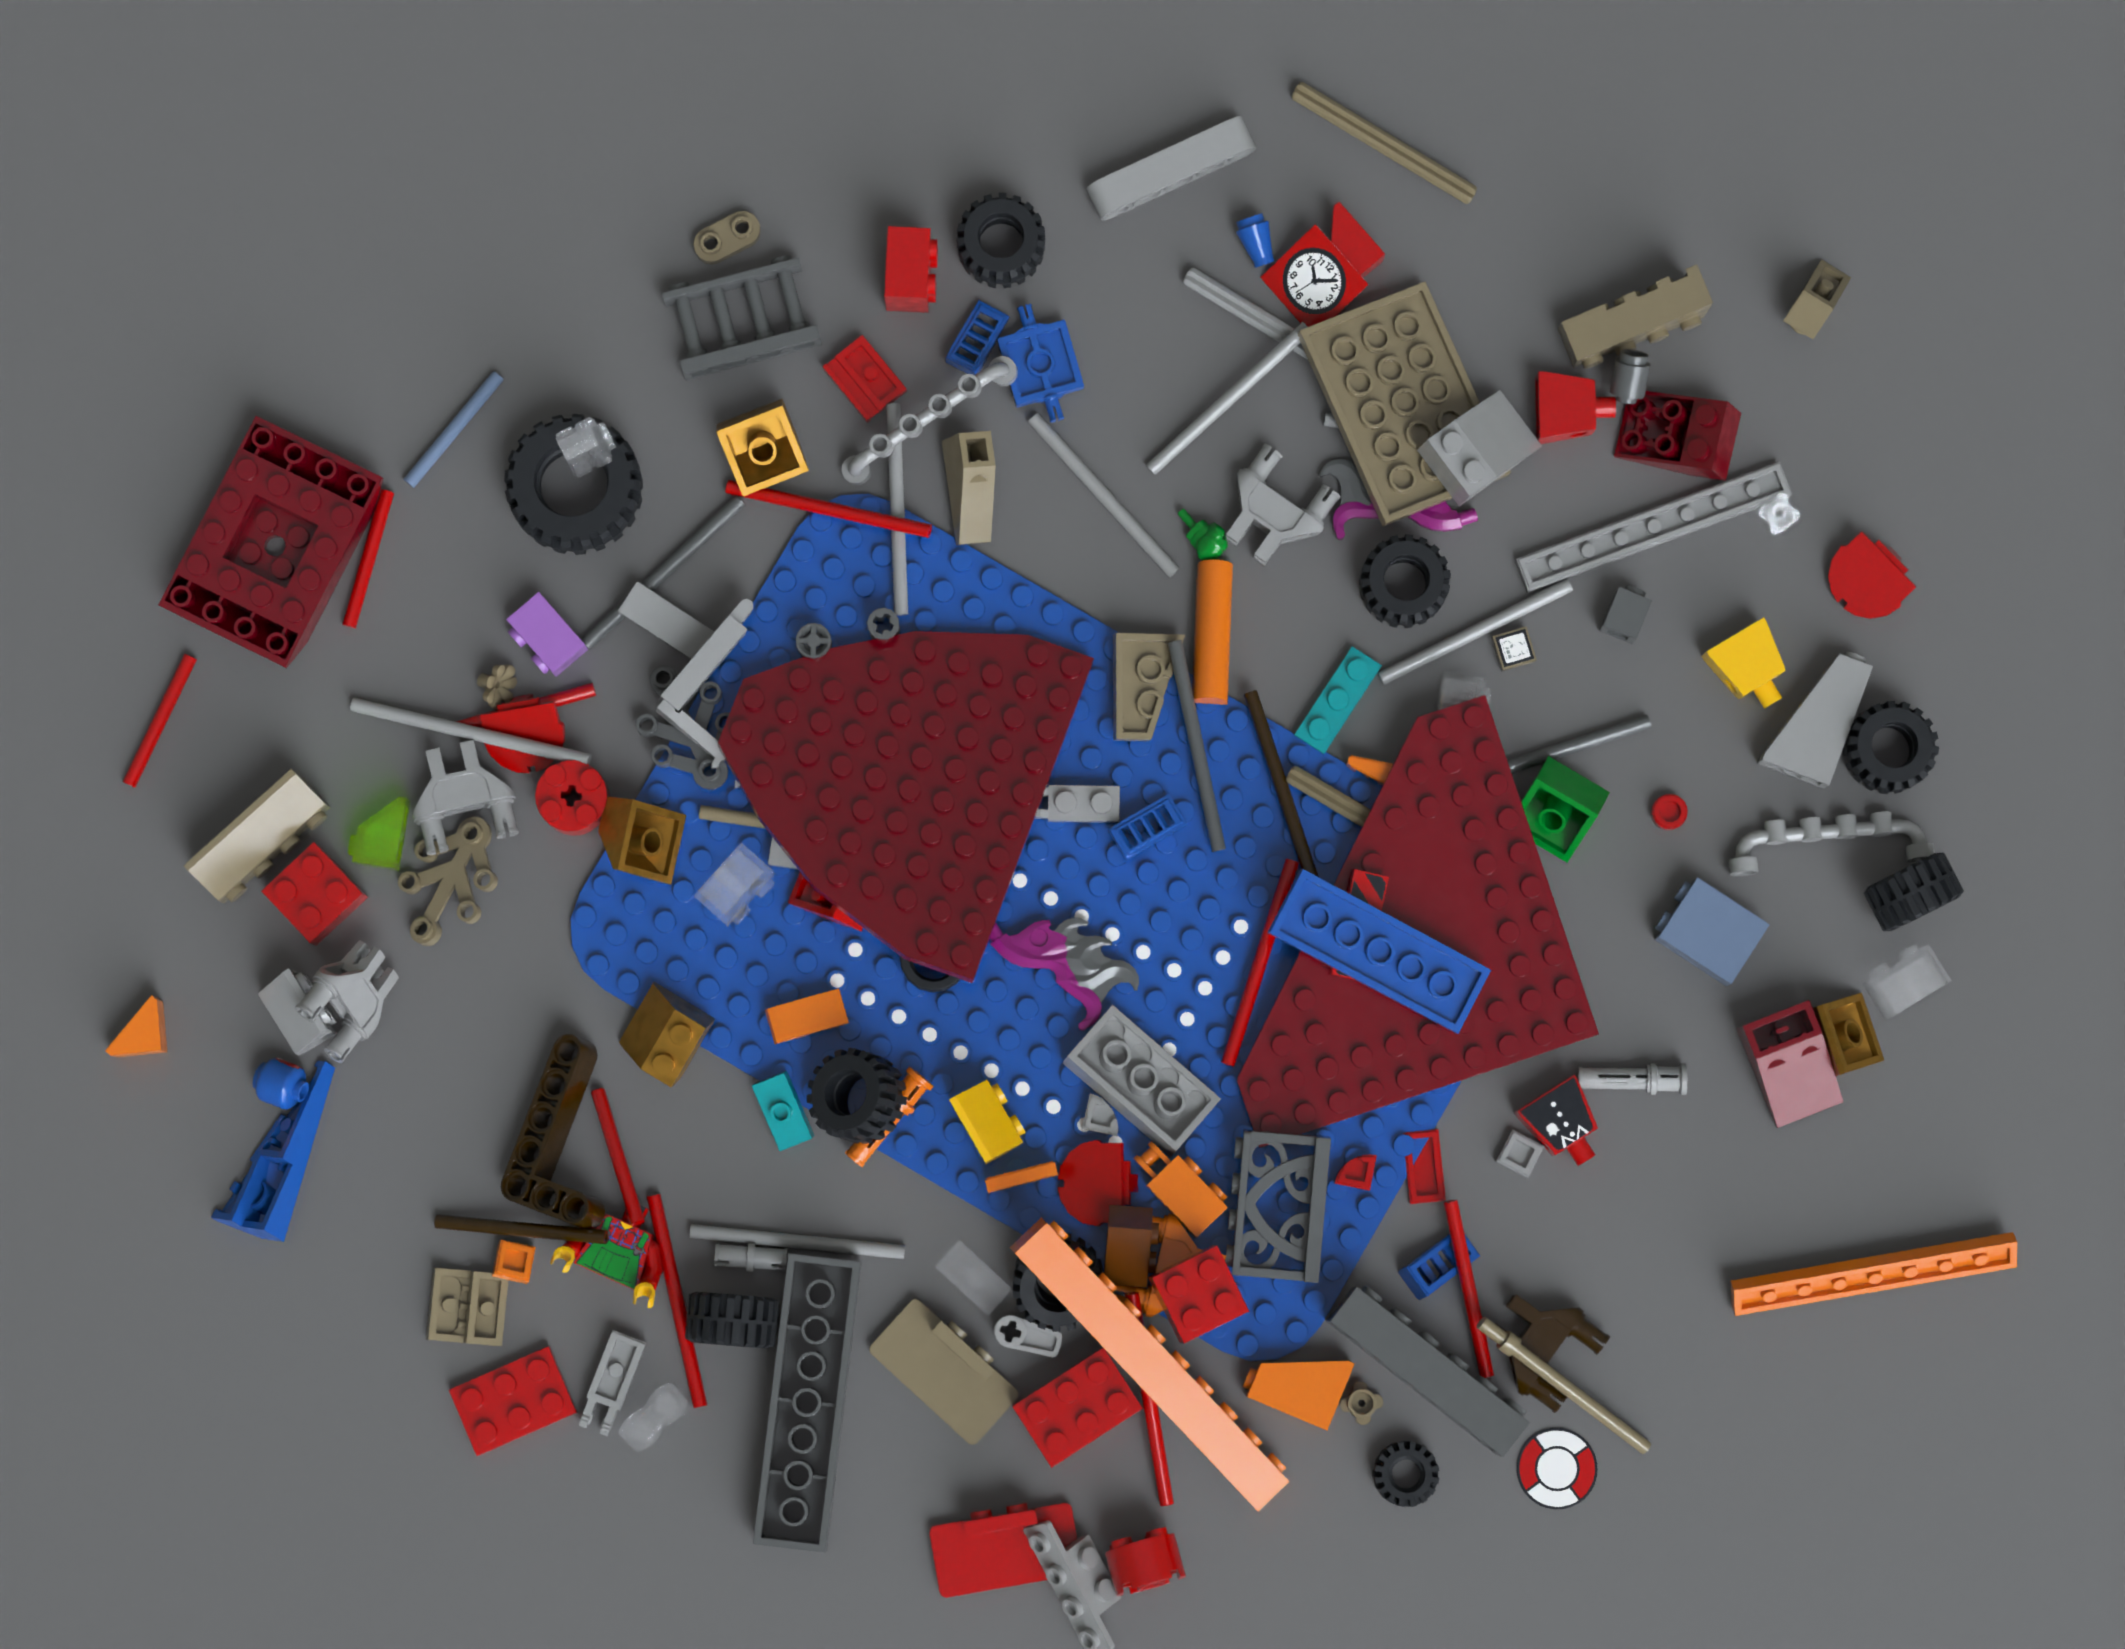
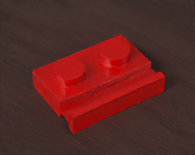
(864, 378)

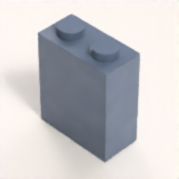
(1710, 931)

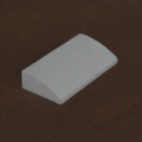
(1141, 1080)

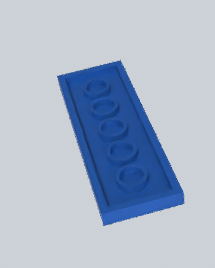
(1379, 951)

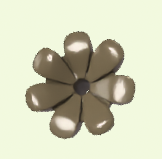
(498, 685)

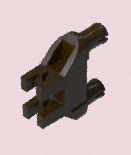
(1543, 1337)

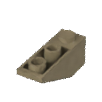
(970, 483)

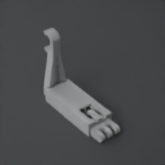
(696, 674)

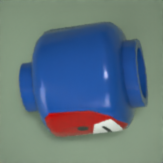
(280, 1083)

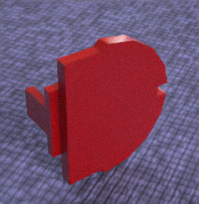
(1869, 578)
(529, 720)
(1094, 1180)

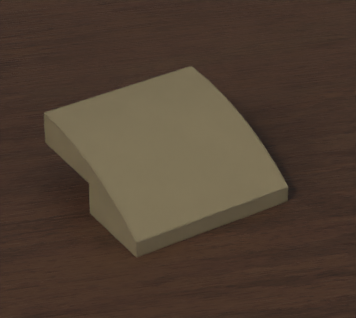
(466, 1307)

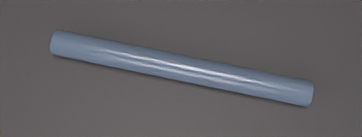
(453, 429)

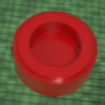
(1669, 812)

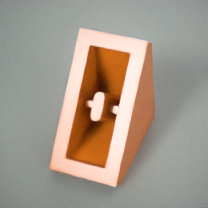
(143, 1033)

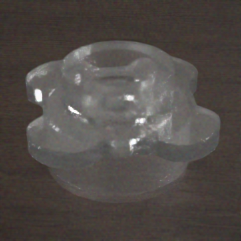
(1789, 514)

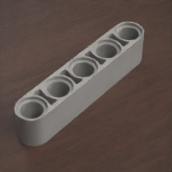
(1171, 168)

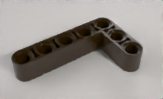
(552, 1138)

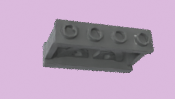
(1308, 1246)

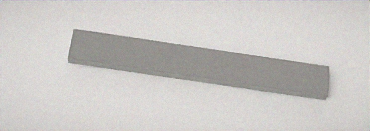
(1652, 527)

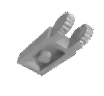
(1081, 804)
(613, 1378)

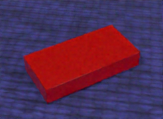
(1426, 1175)

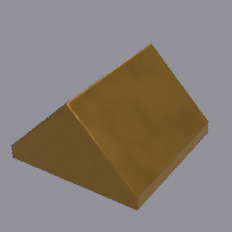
(1848, 1034)

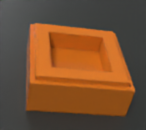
(513, 1261)

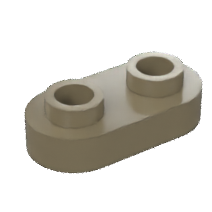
(728, 239)

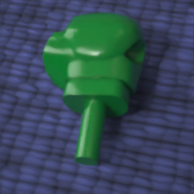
(1204, 537)

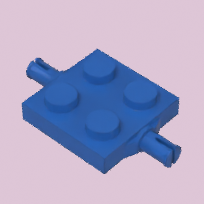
(1043, 362)

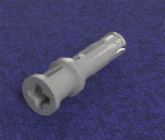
(1649, 1078)

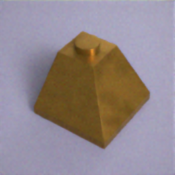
(641, 838)

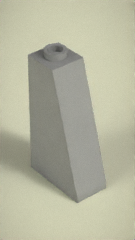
(1818, 728)

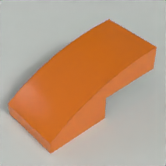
(806, 1016)

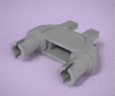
(1273, 512)
(461, 793)
(354, 993)

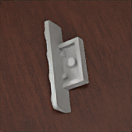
(1078, 1581)

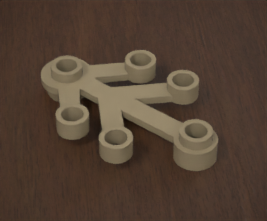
(452, 876)

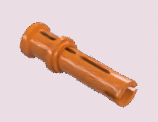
(915, 1088)

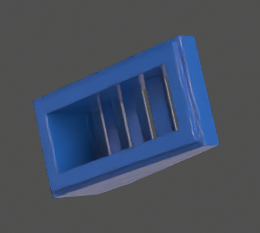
(962, 362)
(1122, 842)
(1414, 1279)

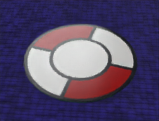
(1557, 1468)

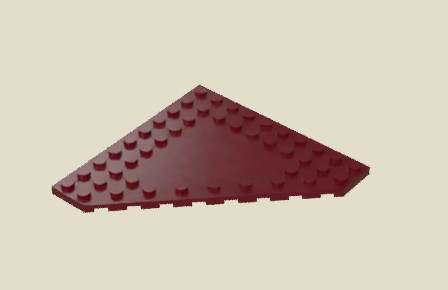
(1467, 877)

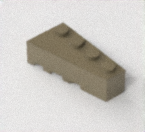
(1636, 319)

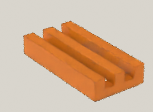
(1021, 1176)

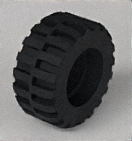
(571, 532)

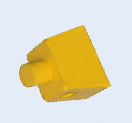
(1748, 663)

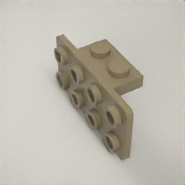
(944, 1371)

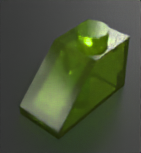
(381, 837)

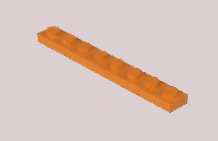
(1874, 1273)

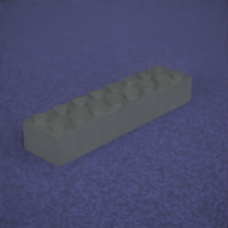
(807, 1403)

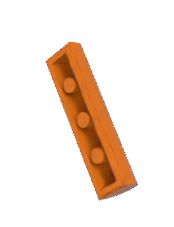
(1212, 632)

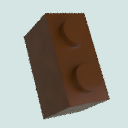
(1128, 1245)

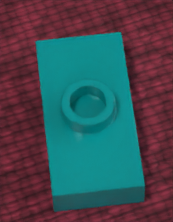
(783, 1110)

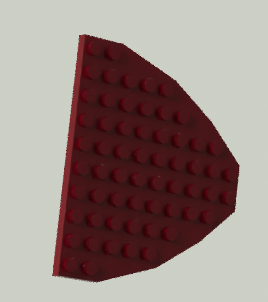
(908, 776)

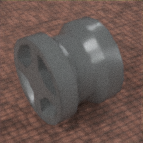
(813, 635)

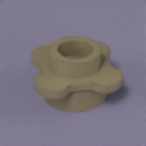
(1372, 1402)

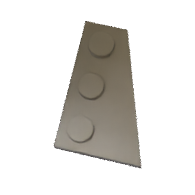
(1139, 682)

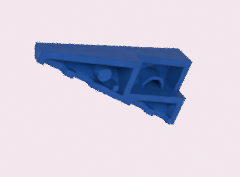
(269, 1191)

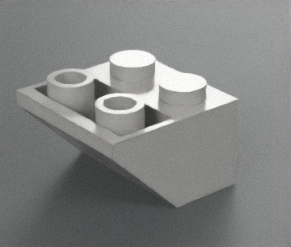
(281, 999)

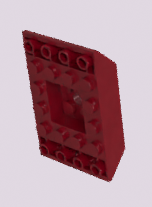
(273, 491)

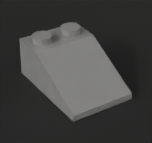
(1479, 447)

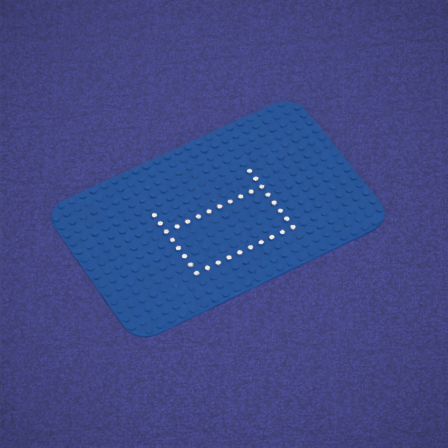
(1171, 913)

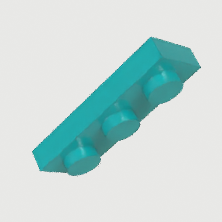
(1337, 700)

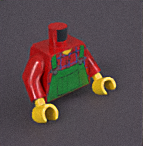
(627, 1258)

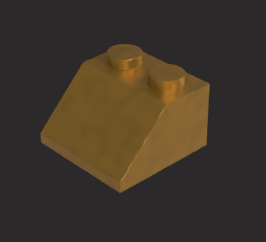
(762, 447)
(665, 1034)

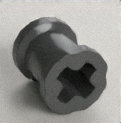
(880, 615)

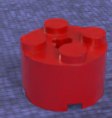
(560, 781)
(1144, 1562)

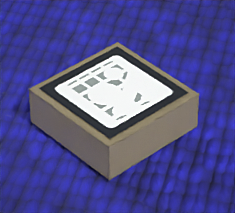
(1514, 648)

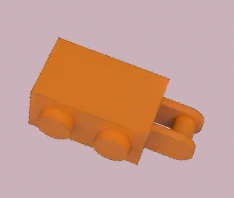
(1183, 1190)

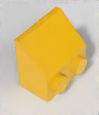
(987, 1121)

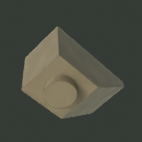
(1817, 299)

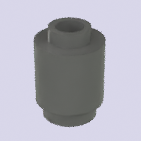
(1630, 376)

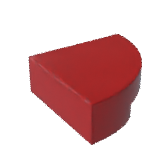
(1357, 1172)

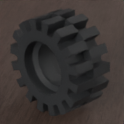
(1428, 1474)

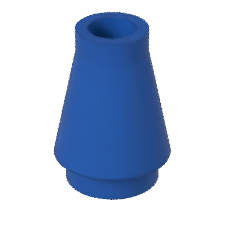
(1256, 239)

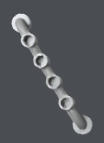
(857, 467)
(1811, 830)

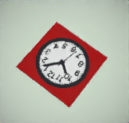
(1314, 279)

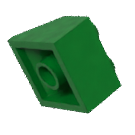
(1561, 808)

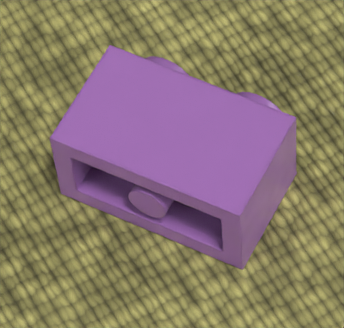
(546, 634)

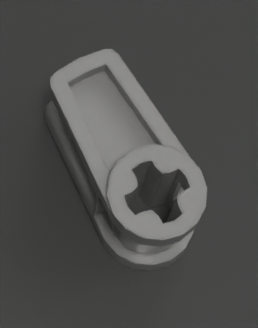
(1031, 1337)

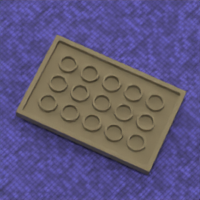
(1390, 389)

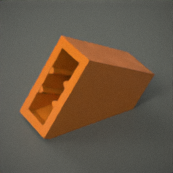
(1300, 1388)

